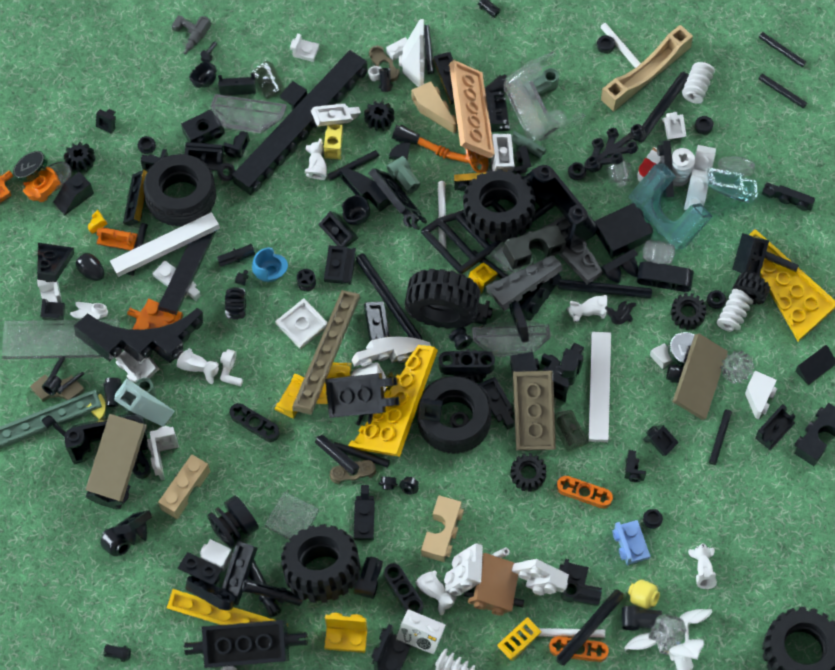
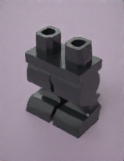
(566, 372)

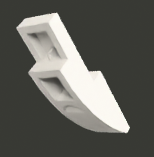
(395, 348)

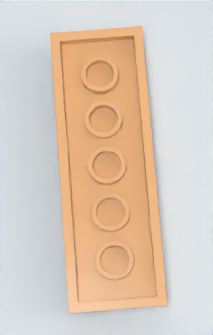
(471, 109)

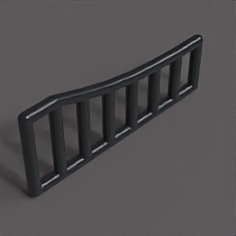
(459, 216)

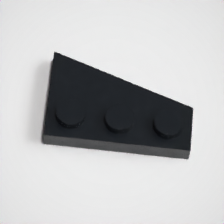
(52, 261)

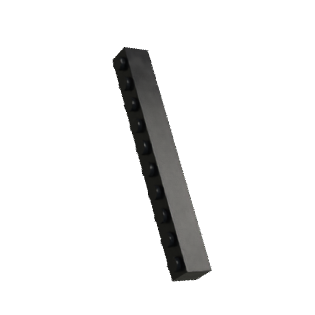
(299, 123)

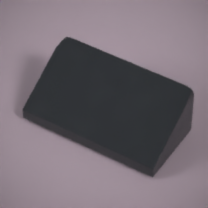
(337, 229)
(816, 365)

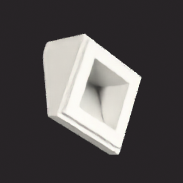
(661, 356)

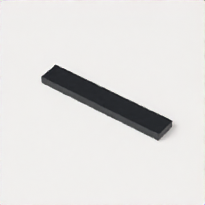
(184, 274)

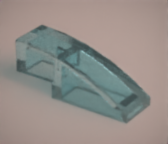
(732, 185)

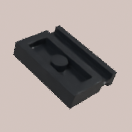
(339, 264)

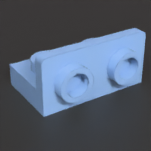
(631, 541)

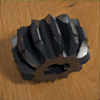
(374, 120)
(79, 157)
(235, 303)

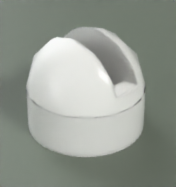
(371, 73)

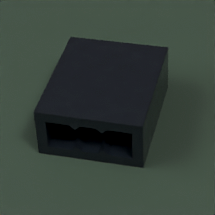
(623, 230)

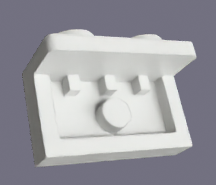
(135, 369)

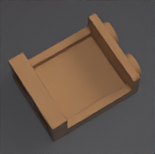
(496, 587)

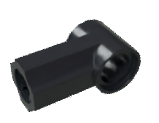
(367, 582)
(583, 593)
(635, 618)

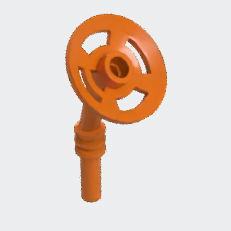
(471, 157)

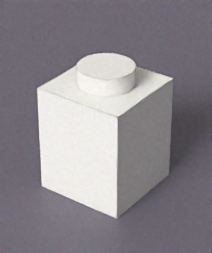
(216, 554)

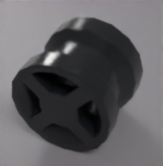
(308, 276)
(460, 338)

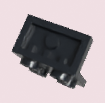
(391, 652)

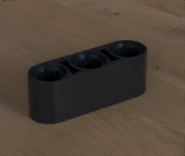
(665, 276)
(458, 368)
(400, 582)

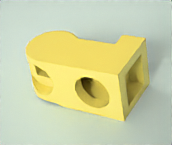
(333, 141)

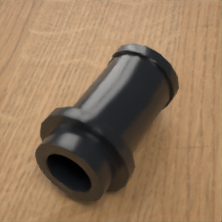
(489, 7)
(385, 80)
(117, 652)

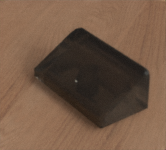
(269, 80)
(569, 430)

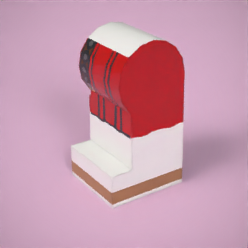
(651, 160)

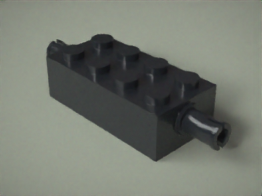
(245, 643)

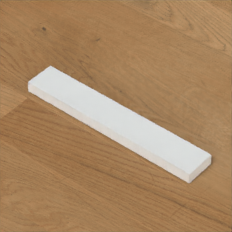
(164, 244)
(599, 387)

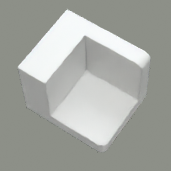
(50, 291)

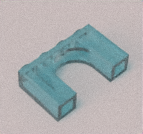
(648, 198)

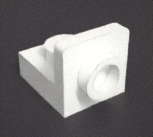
(304, 49)
(674, 125)

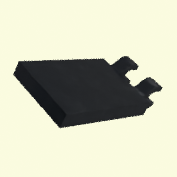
(398, 198)
(358, 395)

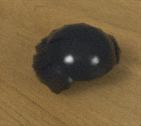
(203, 75)

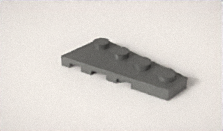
(578, 257)
(516, 284)

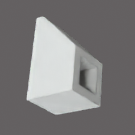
(759, 391)

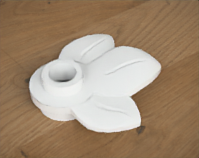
(96, 310)

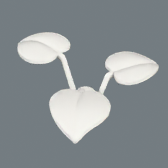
(679, 653)

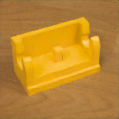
(288, 398)

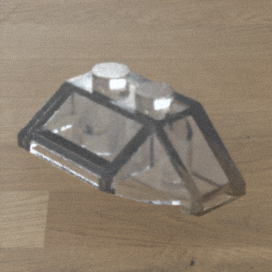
(247, 114)
(504, 340)

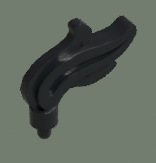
(622, 313)

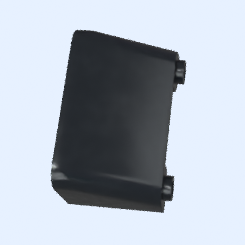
(549, 188)
(80, 435)

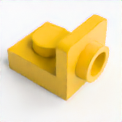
(482, 275)

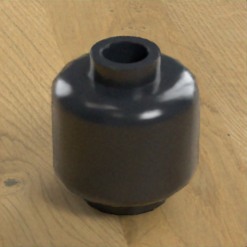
(114, 544)

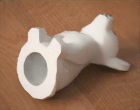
(317, 167)
(592, 306)
(195, 363)
(706, 577)
(434, 588)

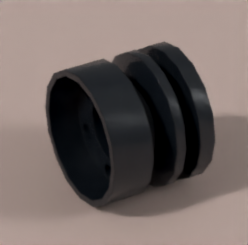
(232, 522)

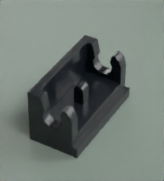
(237, 86)
(497, 111)
(209, 153)
(750, 254)
(775, 427)

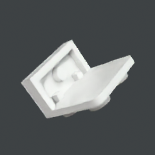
(161, 440)

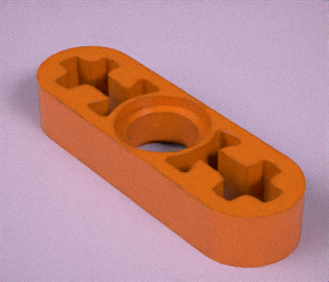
(581, 484)
(593, 655)

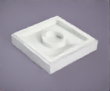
(301, 323)

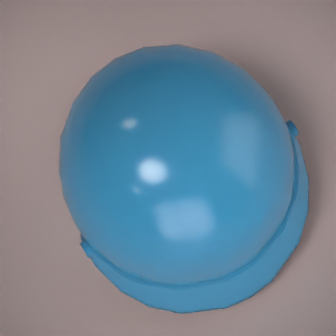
(268, 266)

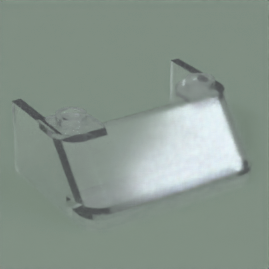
(529, 107)

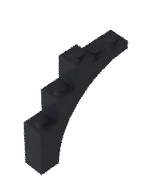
(139, 344)

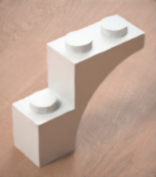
(699, 180)

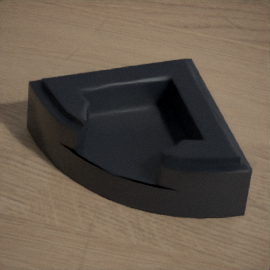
(400, 150)

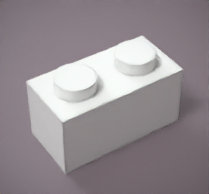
(396, 49)

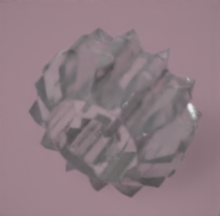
(658, 252)
(737, 367)

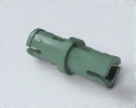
(531, 146)

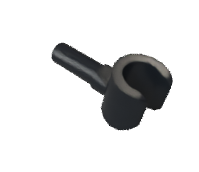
(206, 54)
(241, 277)
(49, 421)

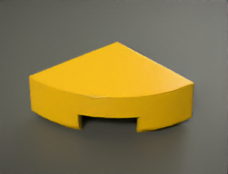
(97, 222)

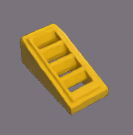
(524, 644)

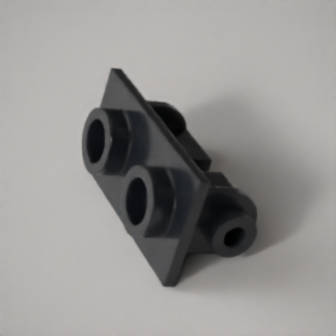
(200, 568)

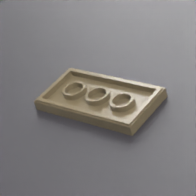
(700, 376)
(534, 410)
(115, 457)

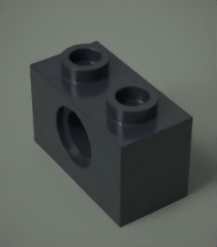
(206, 120)

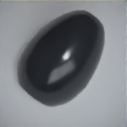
(90, 267)

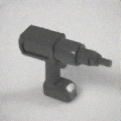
(196, 30)

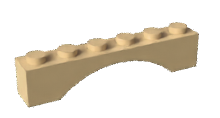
(624, 87)

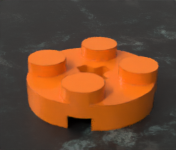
(41, 192)

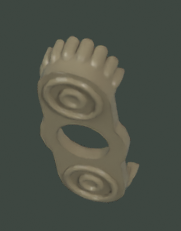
(377, 56)
(366, 468)

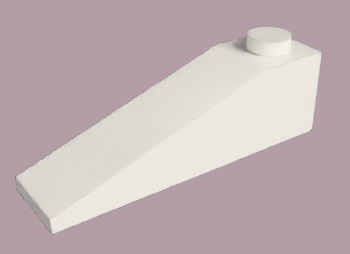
(414, 55)

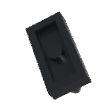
(627, 262)
(134, 524)

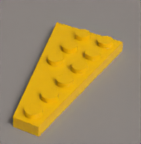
(795, 294)
(390, 429)

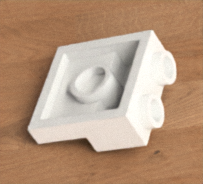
(465, 571)
(541, 576)

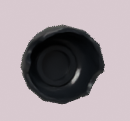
(355, 210)

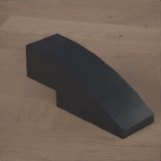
(365, 187)

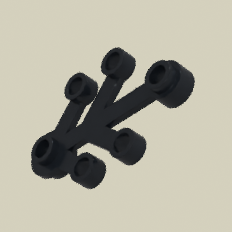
(597, 160)

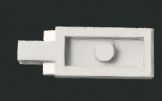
(334, 114)
(164, 274)

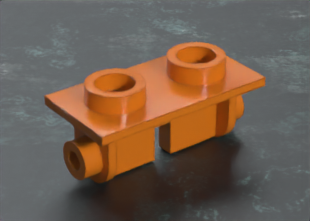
(116, 238)

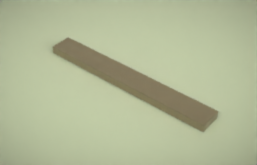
(326, 352)

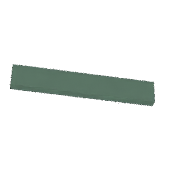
(62, 413)

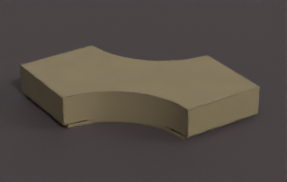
(70, 392)

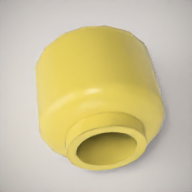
(644, 594)

